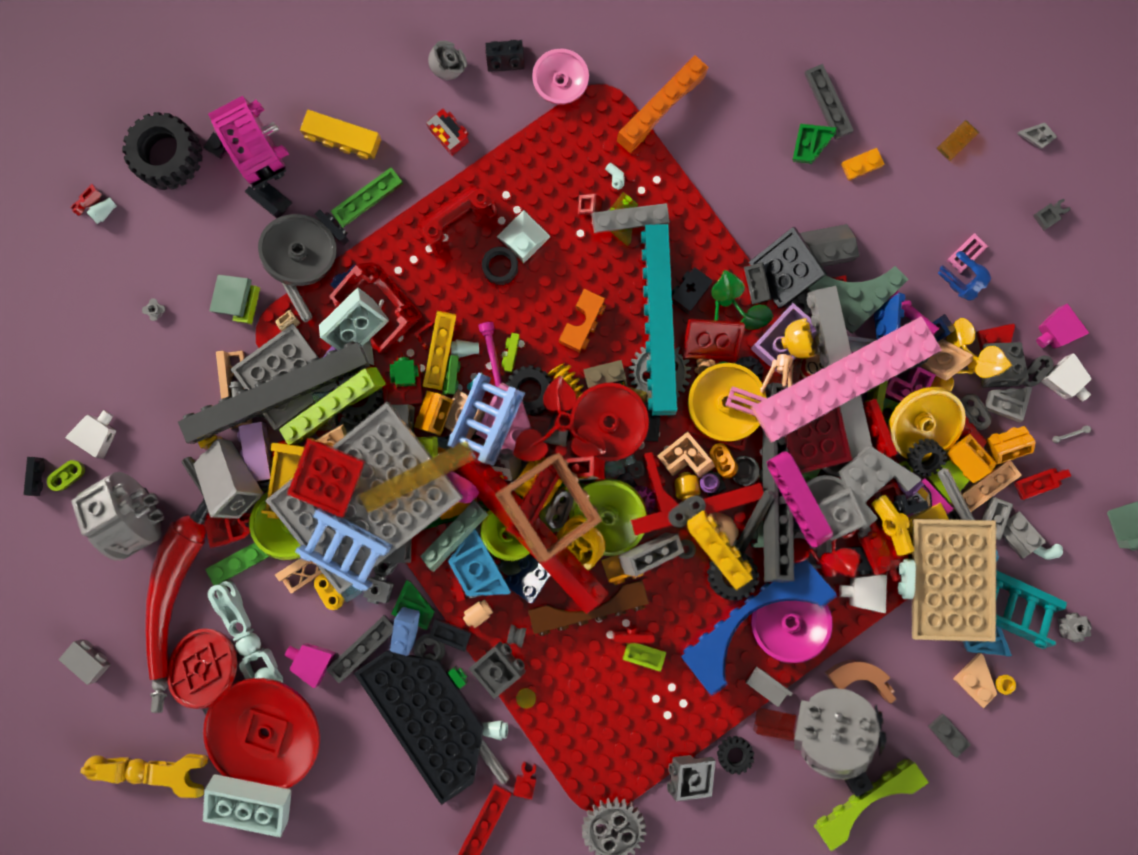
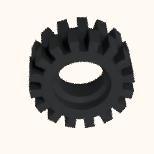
(933, 463)
(744, 763)

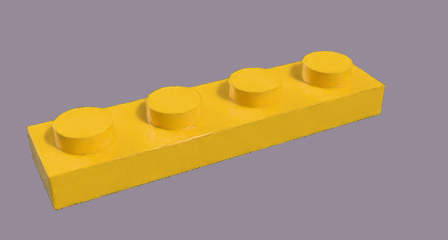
(439, 350)

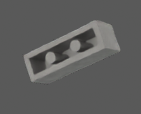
(651, 554)

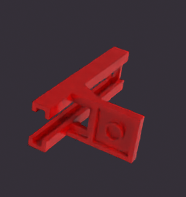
(666, 503)

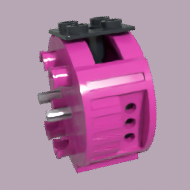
(249, 141)

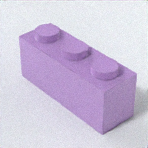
(256, 450)

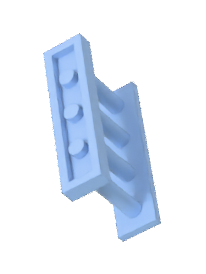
(501, 425)
(360, 538)

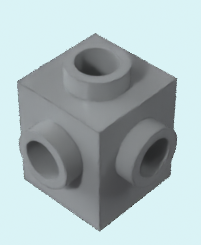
(384, 590)
(1074, 627)

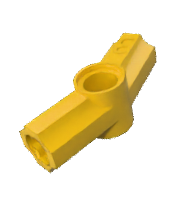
(894, 524)

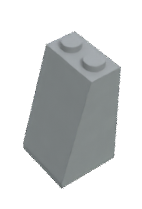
(226, 481)

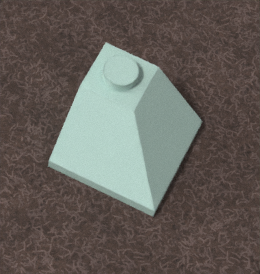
(523, 236)

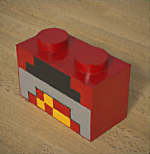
(447, 132)
(587, 468)

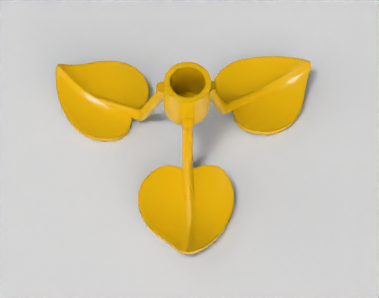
(988, 364)

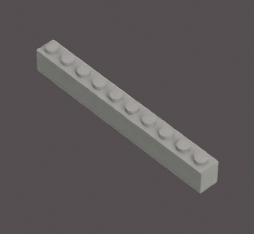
(834, 346)

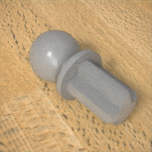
(158, 696)

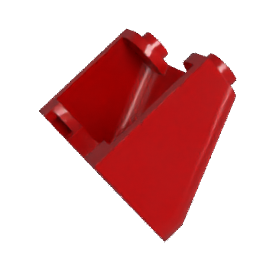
(470, 198)
(396, 305)

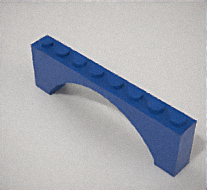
(709, 655)

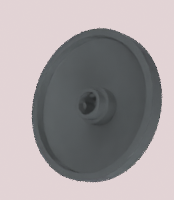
(297, 250)

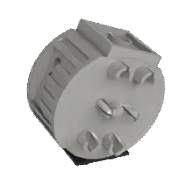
(118, 516)
(839, 733)

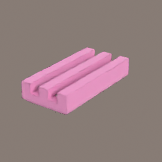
(956, 264)
(739, 399)

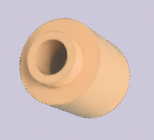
(477, 614)

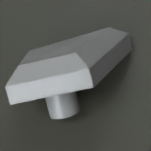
(1038, 135)

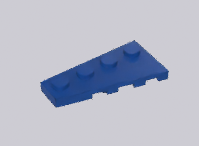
(889, 316)

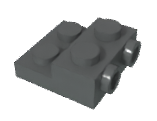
(498, 669)
(691, 777)

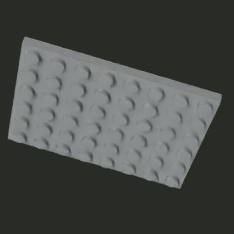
(388, 451)

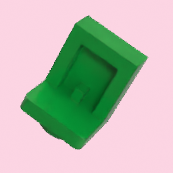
(458, 676)

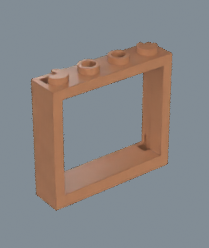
(522, 524)

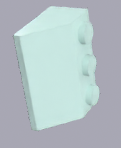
(353, 321)

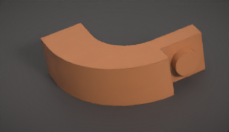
(852, 670)

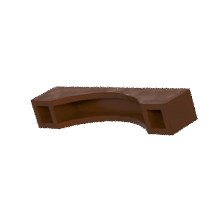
(548, 617)

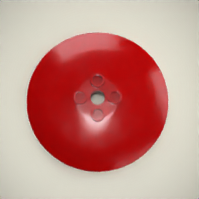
(241, 750)

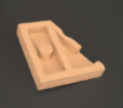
(977, 681)

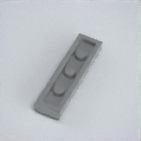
(630, 218)

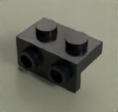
(504, 55)

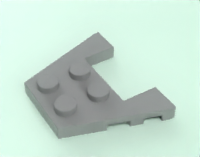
(869, 473)

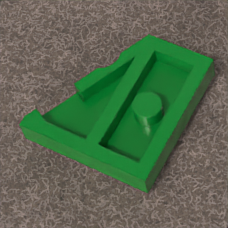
(811, 142)
(412, 599)

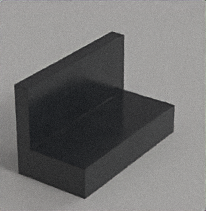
(269, 199)

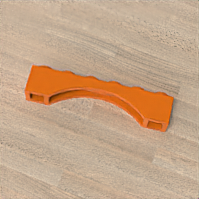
(678, 86)

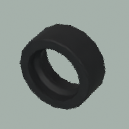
(500, 251)

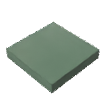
(230, 295)

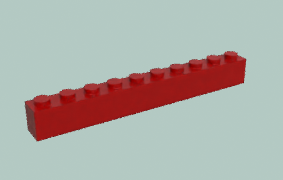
(563, 565)

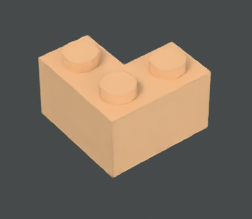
(686, 452)

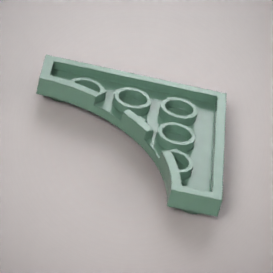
(864, 298)

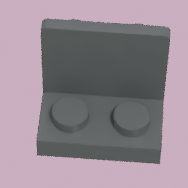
(1015, 374)

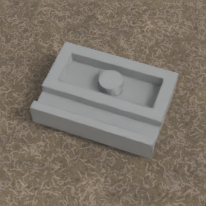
(1022, 535)

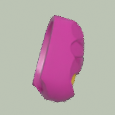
(465, 487)

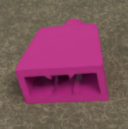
(1061, 328)
(310, 662)

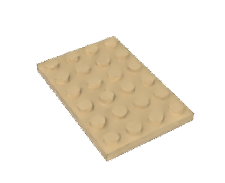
(954, 580)

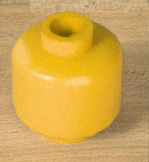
(687, 486)

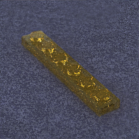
(417, 476)

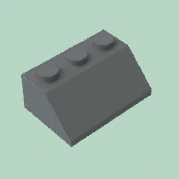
(832, 245)

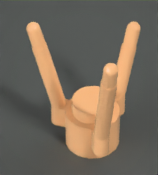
(783, 366)

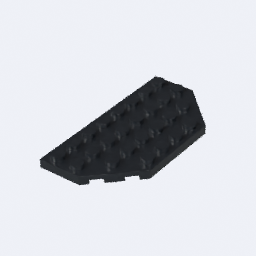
(427, 719)

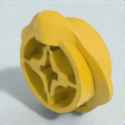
(590, 540)

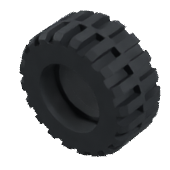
(146, 134)

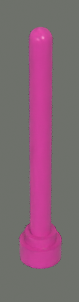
(487, 331)

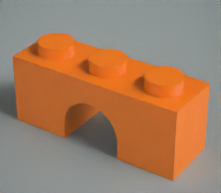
(576, 336)

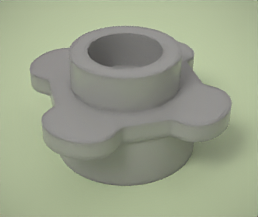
(159, 309)

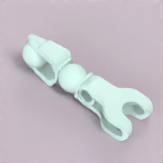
(248, 644)

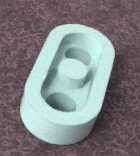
(907, 585)

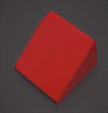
(589, 204)

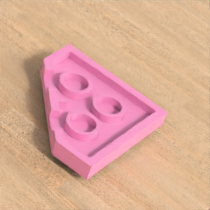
(518, 425)

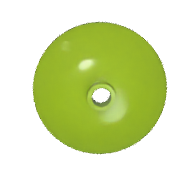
(506, 549)

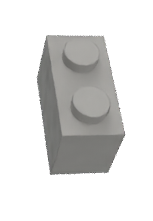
(85, 661)

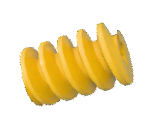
(562, 371)

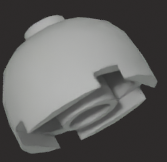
(446, 60)

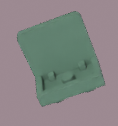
(1125, 525)

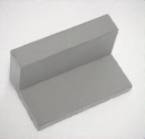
(767, 686)

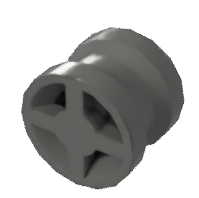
(516, 636)

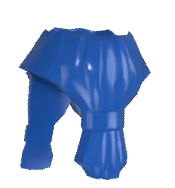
(971, 290)

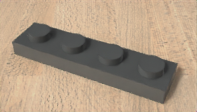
(828, 100)
(361, 649)

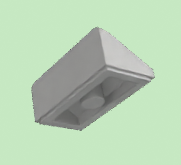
(998, 511)

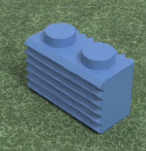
(404, 631)

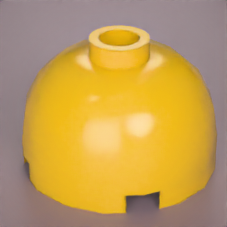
(799, 339)

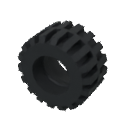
(534, 374)
(362, 413)
(726, 591)

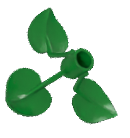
(731, 287)

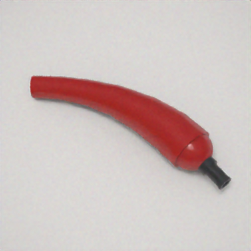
(171, 564)

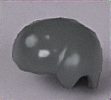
(747, 471)

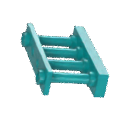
(1033, 597)

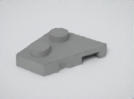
(1009, 402)

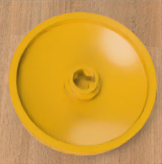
(709, 397)
(927, 414)

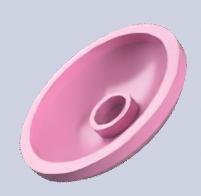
(560, 65)

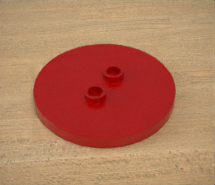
(202, 668)

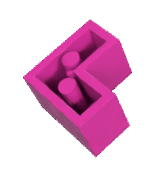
(917, 379)

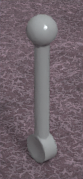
(1085, 429)

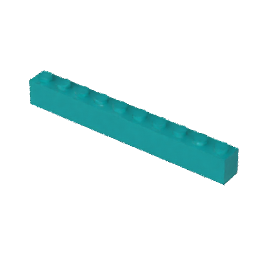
(660, 320)

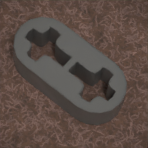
(1039, 374)

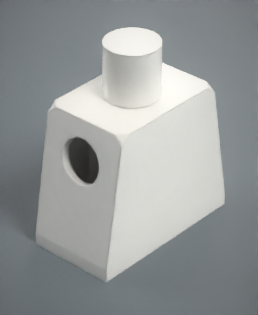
(1068, 378)
(93, 434)
(866, 592)

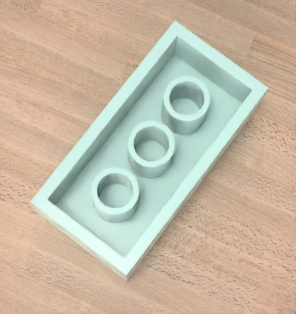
(246, 805)

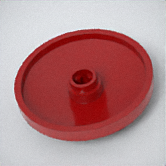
(616, 415)

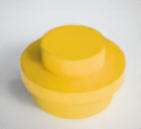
(1005, 684)

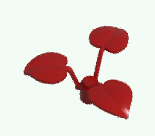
(587, 440)
(843, 561)

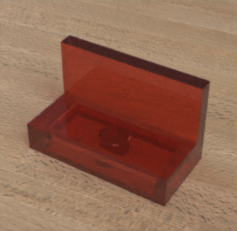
(775, 724)

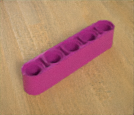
(799, 499)

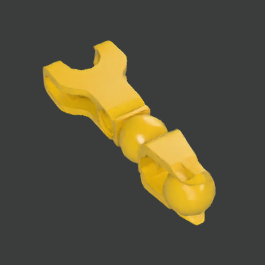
(153, 772)

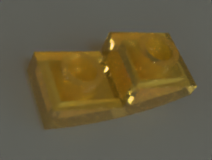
(957, 140)

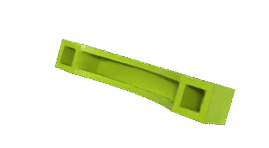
(350, 392)
(836, 826)

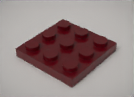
(819, 443)

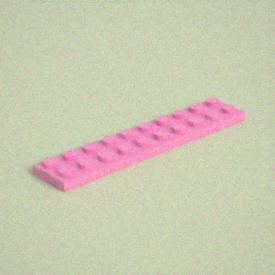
(846, 379)

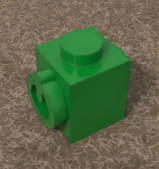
(404, 372)

